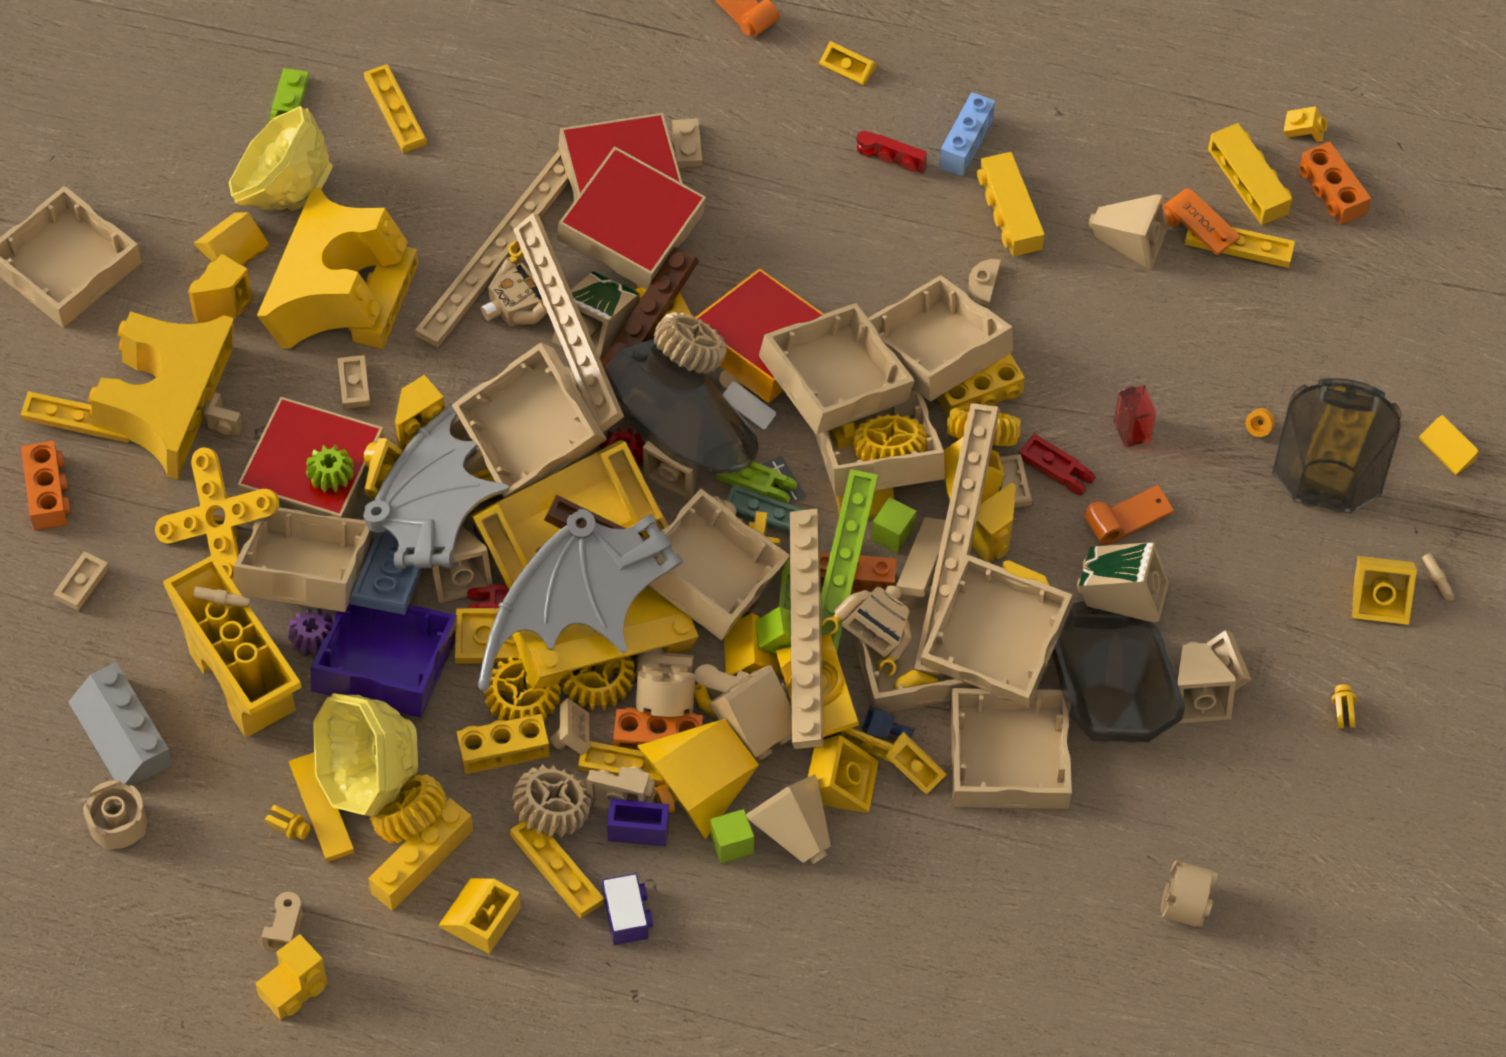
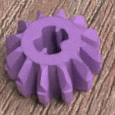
(309, 631)

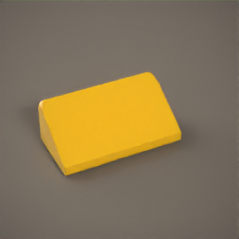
(848, 63)
(1449, 445)
(870, 744)
(915, 763)

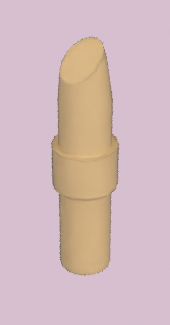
(1438, 576)
(220, 597)

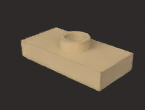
(1015, 473)

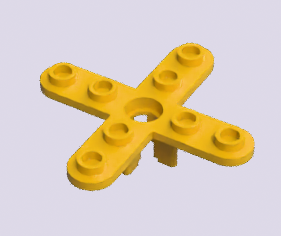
(213, 496)

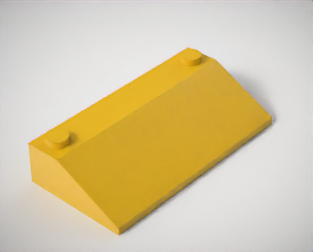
(601, 483)
(648, 626)

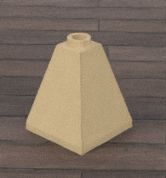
(1132, 228)
(469, 569)
(1205, 685)
(796, 820)

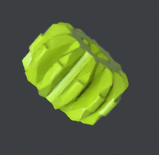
(329, 468)

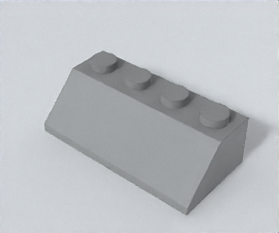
(120, 727)

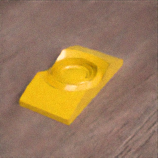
(837, 703)

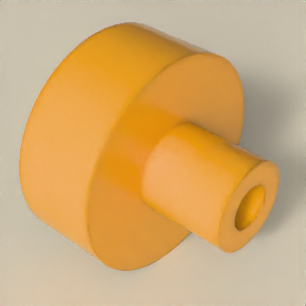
(1260, 422)
(665, 796)

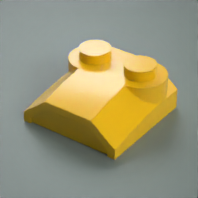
(379, 459)

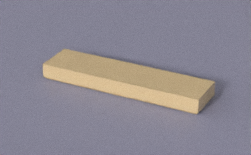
(922, 558)

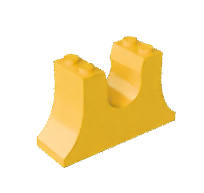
(319, 275)
(170, 408)
(234, 647)

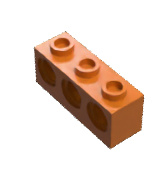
(1334, 183)
(41, 496)
(870, 572)
(645, 725)

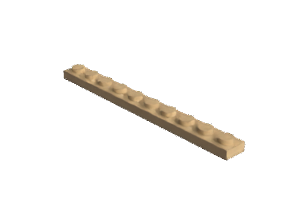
(491, 255)
(568, 322)
(961, 514)
(806, 629)

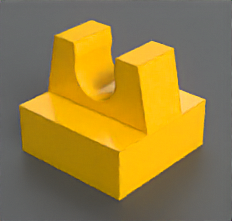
(844, 435)

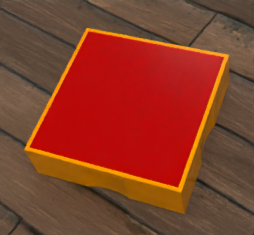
(745, 316)

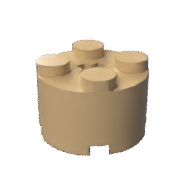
(665, 690)
(115, 815)
(1187, 894)

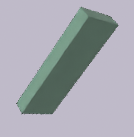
(749, 502)

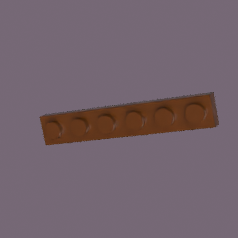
(654, 302)

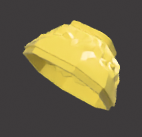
(282, 164)
(362, 753)

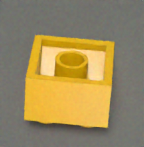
(995, 524)
(1383, 590)
(844, 774)

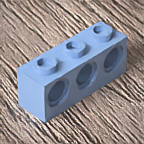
(967, 134)

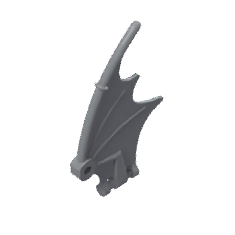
(429, 495)
(580, 579)

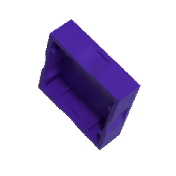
(385, 655)

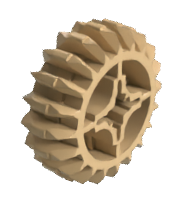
(690, 342)
(551, 801)

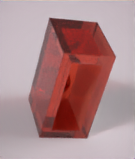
(1134, 415)

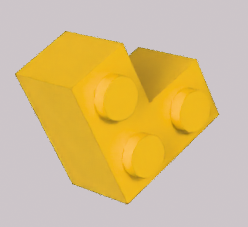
(294, 980)

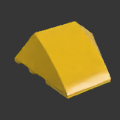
(702, 769)

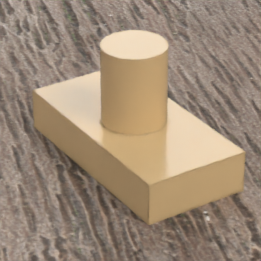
(573, 728)

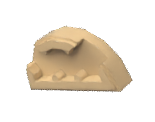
(983, 280)

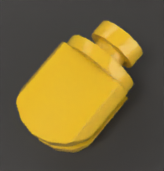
(1344, 697)
(288, 823)

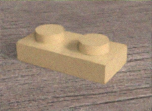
(687, 143)
(354, 382)
(81, 581)
(1228, 652)

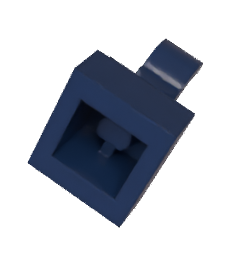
(881, 723)

